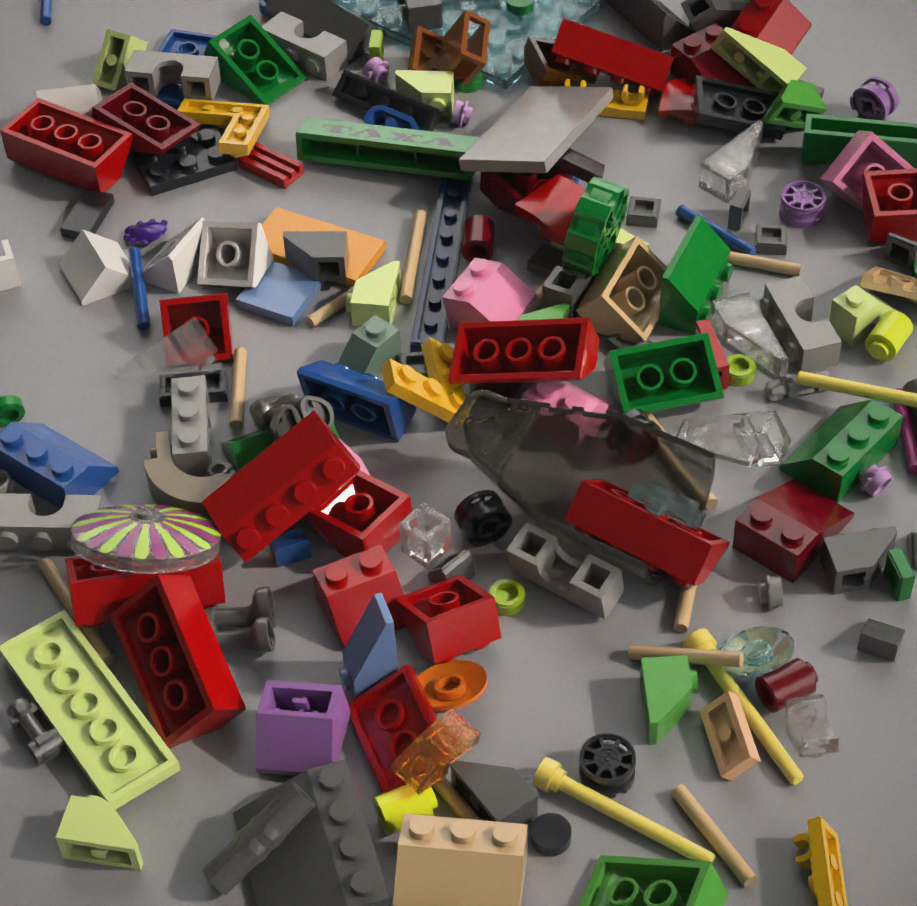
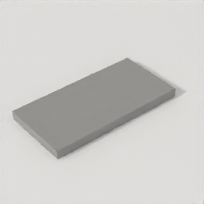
(536, 129)

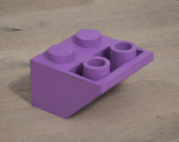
(299, 726)

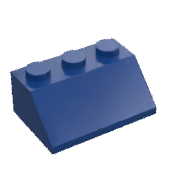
(357, 398)
(51, 463)

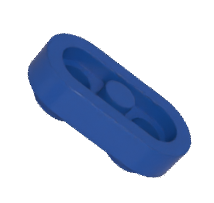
(390, 117)

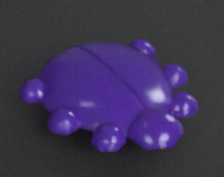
(145, 232)

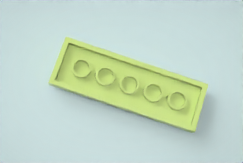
(89, 709)

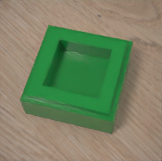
(899, 574)

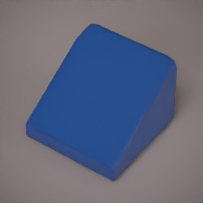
(290, 547)

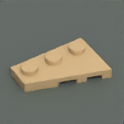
(890, 283)

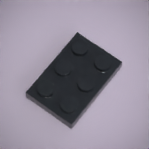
(733, 106)
(185, 163)

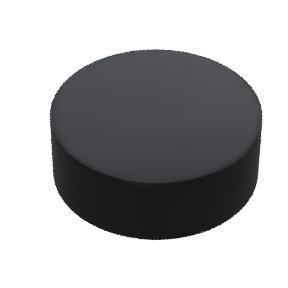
(550, 834)

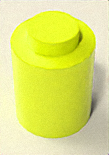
(888, 335)
(393, 804)

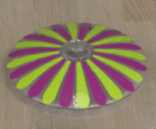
(145, 538)

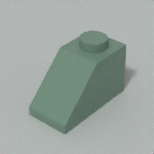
(371, 347)

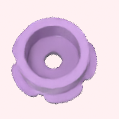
(376, 70)
(461, 113)
(875, 479)

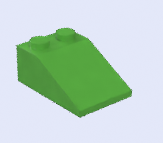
(653, 883)

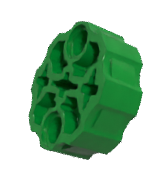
(595, 226)

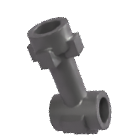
(44, 744)

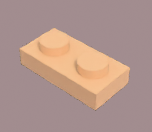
(729, 736)

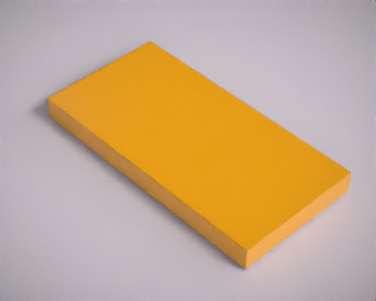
(363, 249)

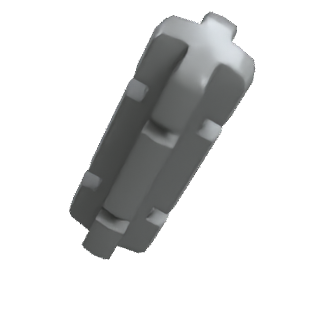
(776, 389)

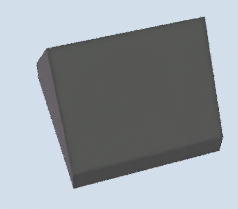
(452, 566)

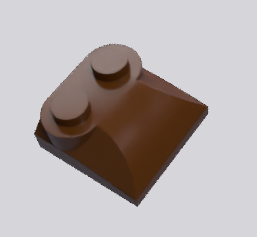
(548, 72)

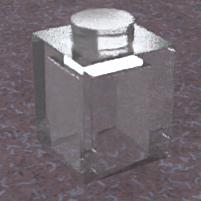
(425, 535)

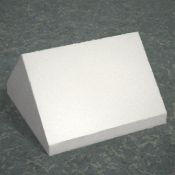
(233, 254)
(176, 260)
(95, 268)

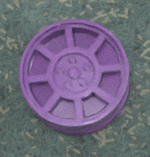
(873, 101)
(802, 207)

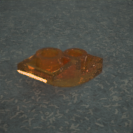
(434, 750)

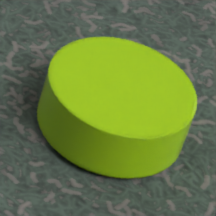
(741, 370)
(509, 596)

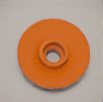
(453, 684)

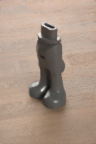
(284, 411)
(257, 616)

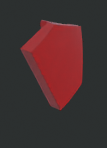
(677, 101)

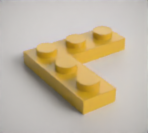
(241, 121)
(431, 393)

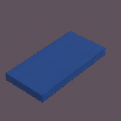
(182, 43)

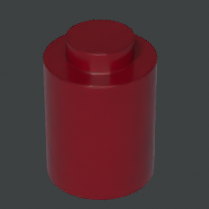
(478, 238)
(789, 681)

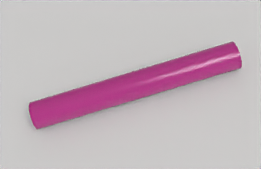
(907, 437)

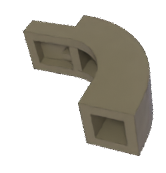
(172, 486)

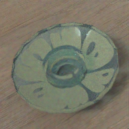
(762, 648)

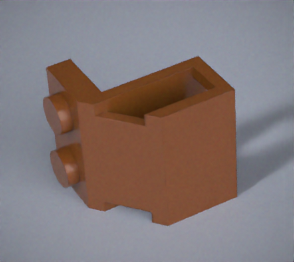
(453, 49)

